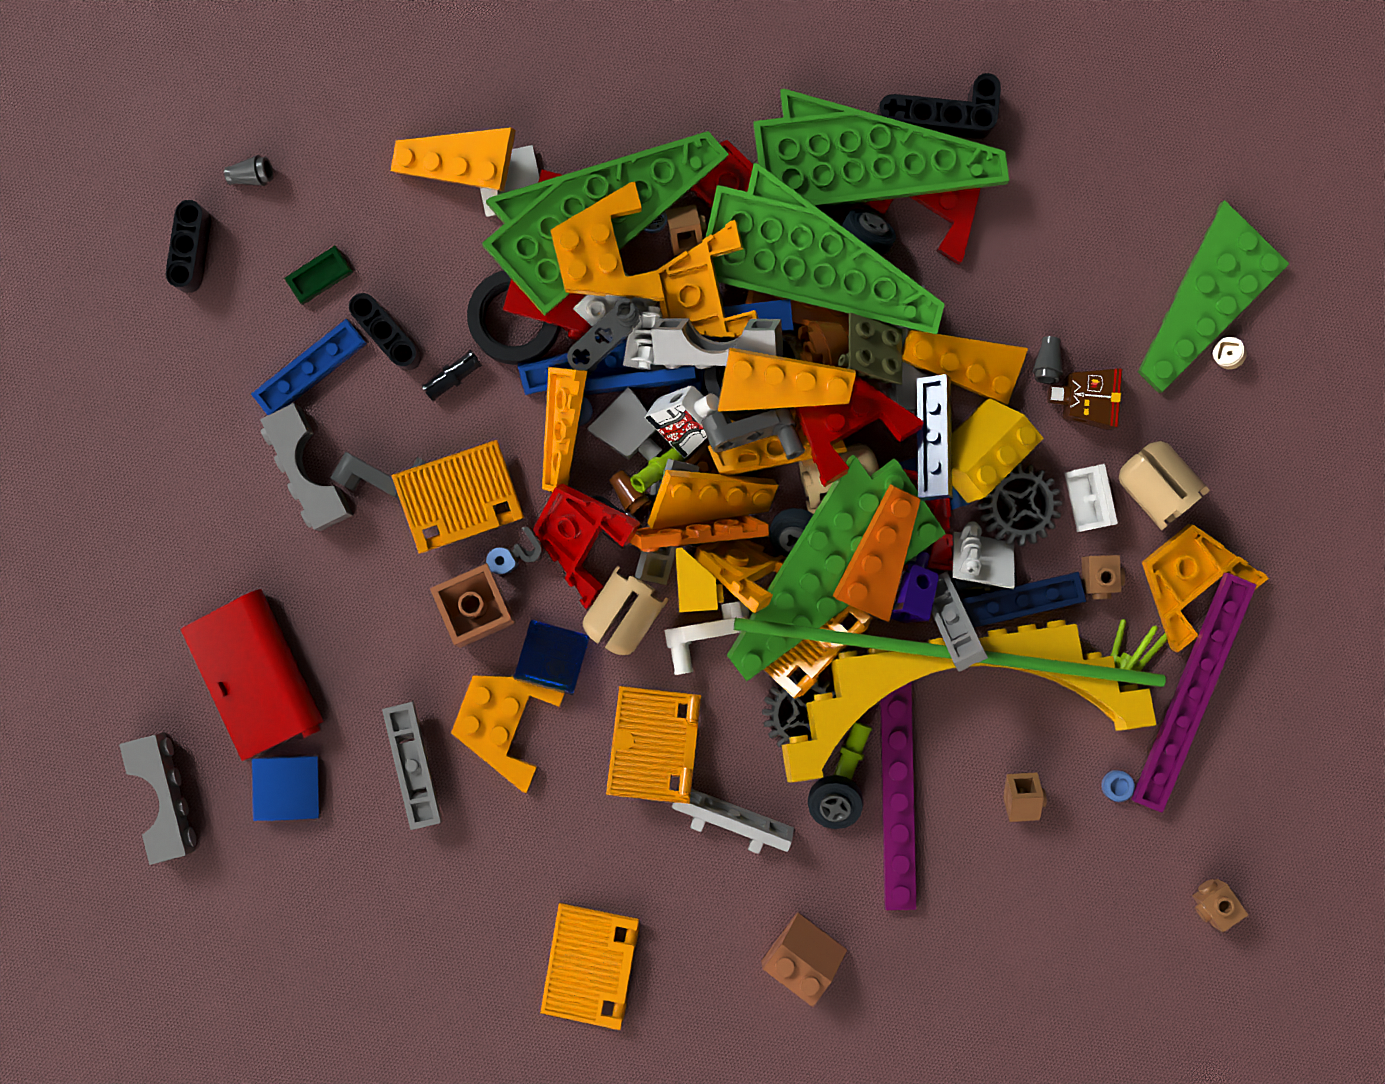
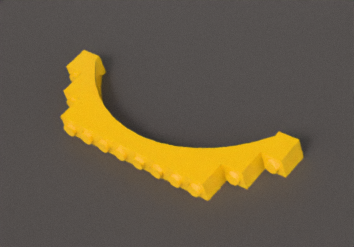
(871, 677)

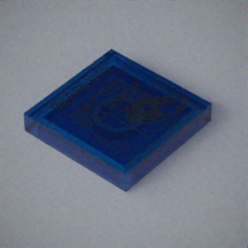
(551, 657)

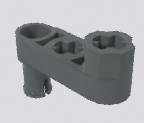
(619, 324)
(728, 435)
(352, 470)

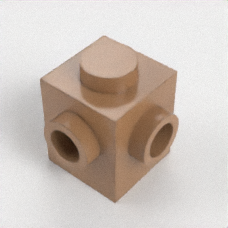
(685, 228)
(1102, 575)
(1024, 797)
(1218, 905)

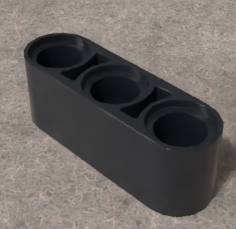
(181, 234)
(375, 321)

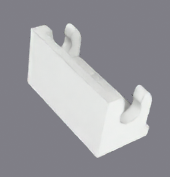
(1091, 498)

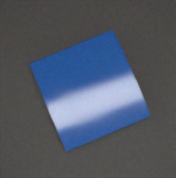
(285, 788)

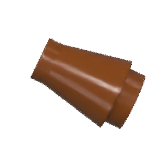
(630, 498)

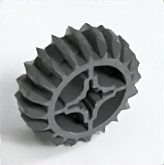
(1030, 512)
(791, 720)

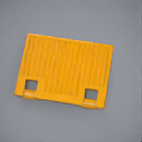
(457, 495)
(814, 655)
(653, 745)
(589, 966)

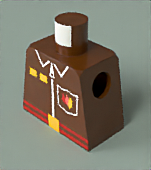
(1090, 397)

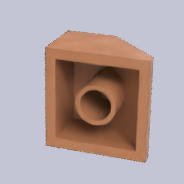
(472, 606)
(804, 959)

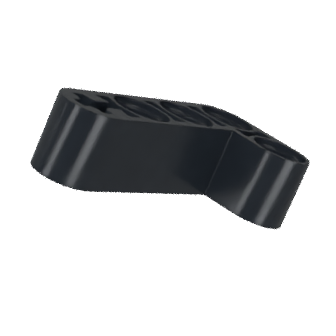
(936, 108)

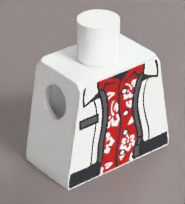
(680, 416)

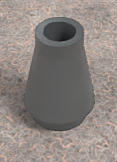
(251, 171)
(1049, 362)

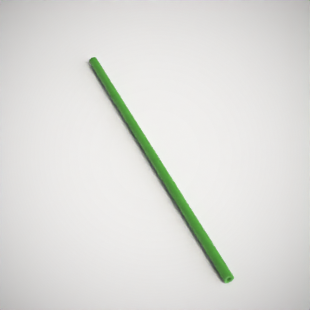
(941, 651)

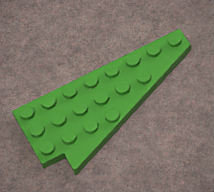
(856, 156)
(529, 213)
(811, 258)
(820, 557)

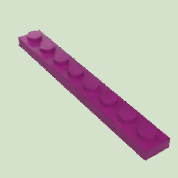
(1193, 692)
(898, 800)

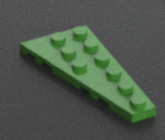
(1219, 284)

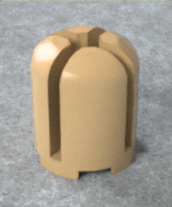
(810, 473)
(1161, 482)
(609, 605)

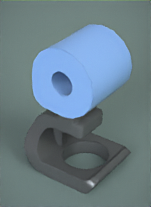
(505, 560)

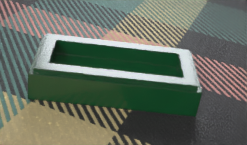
(318, 275)

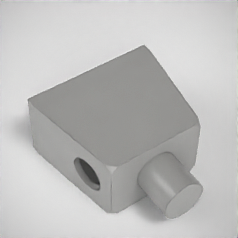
(625, 428)

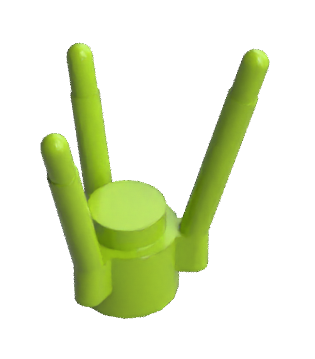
(1132, 662)

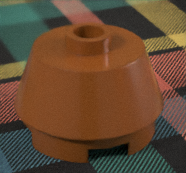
(823, 342)

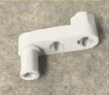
(680, 637)

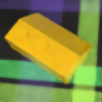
(989, 448)
(696, 585)

